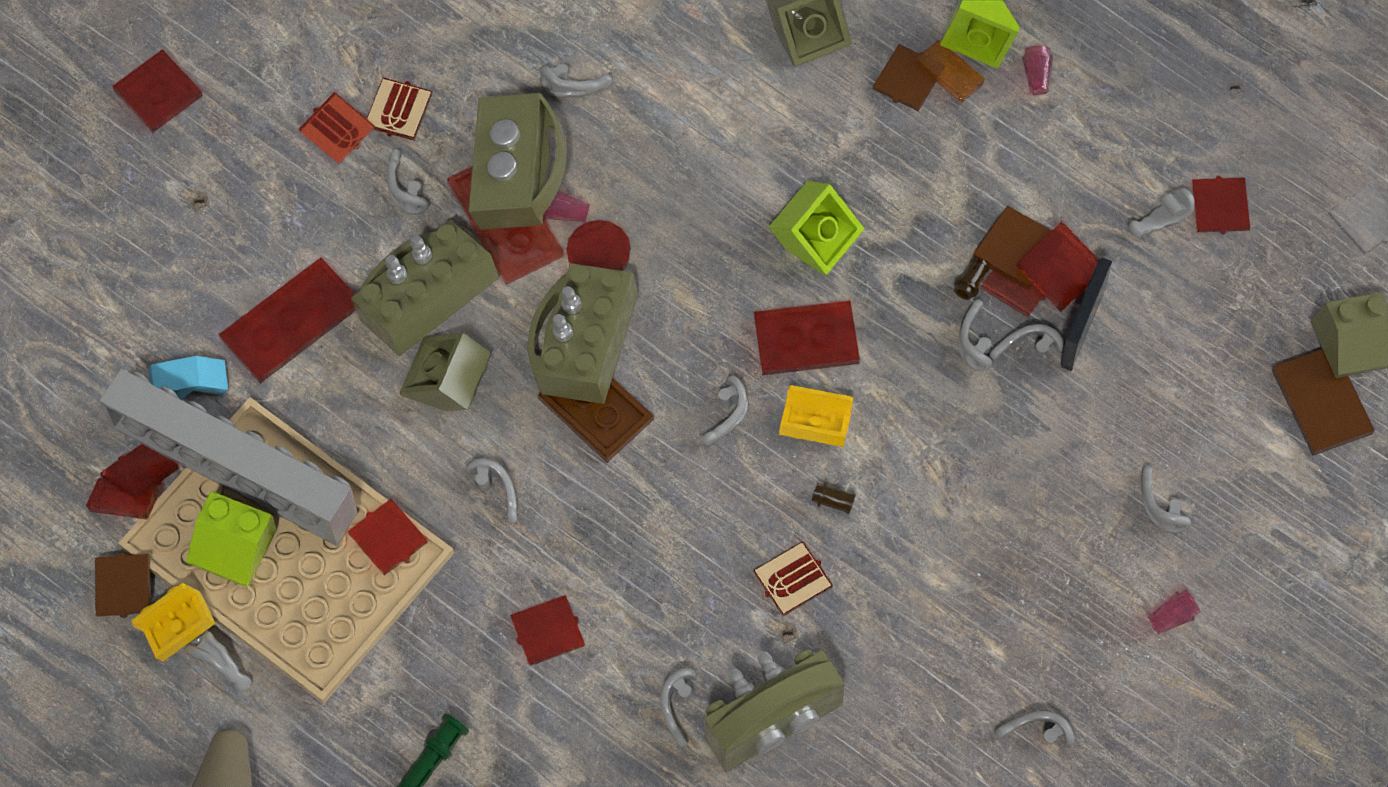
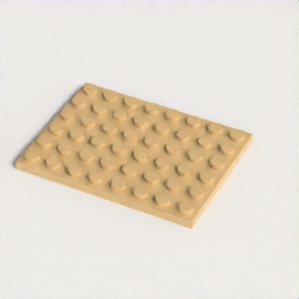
(310, 602)

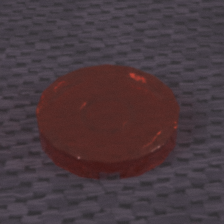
(599, 245)

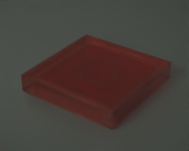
(157, 91)
(1059, 266)

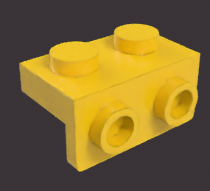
(816, 416)
(174, 620)

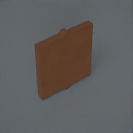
(905, 79)
(122, 584)

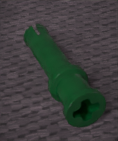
(436, 749)

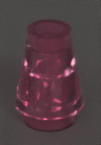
(1038, 68)
(567, 208)
(1174, 612)

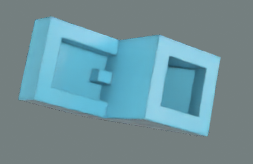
(190, 375)

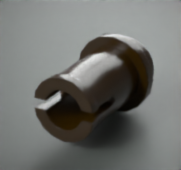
(968, 284)
(833, 497)

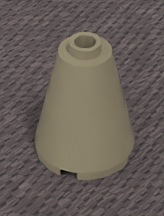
(225, 762)

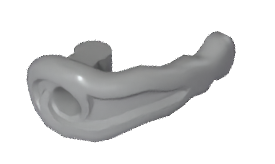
(555, 83)
(408, 201)
(1174, 209)
(1049, 335)
(976, 355)
(728, 397)
(485, 469)
(1169, 520)
(212, 652)
(676, 681)
(1050, 736)

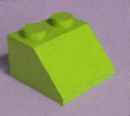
(981, 30)
(817, 226)
(230, 538)

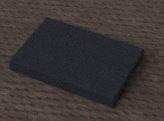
(1085, 313)

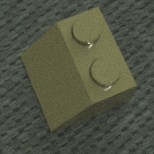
(809, 27)
(1354, 334)
(446, 372)

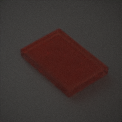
(806, 337)

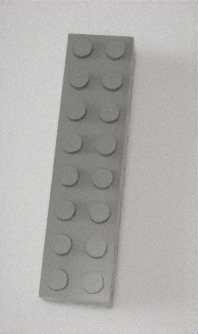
(229, 456)

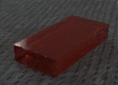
(114, 501)

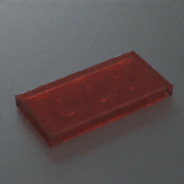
(514, 249)
(289, 320)

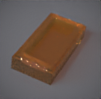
(950, 71)

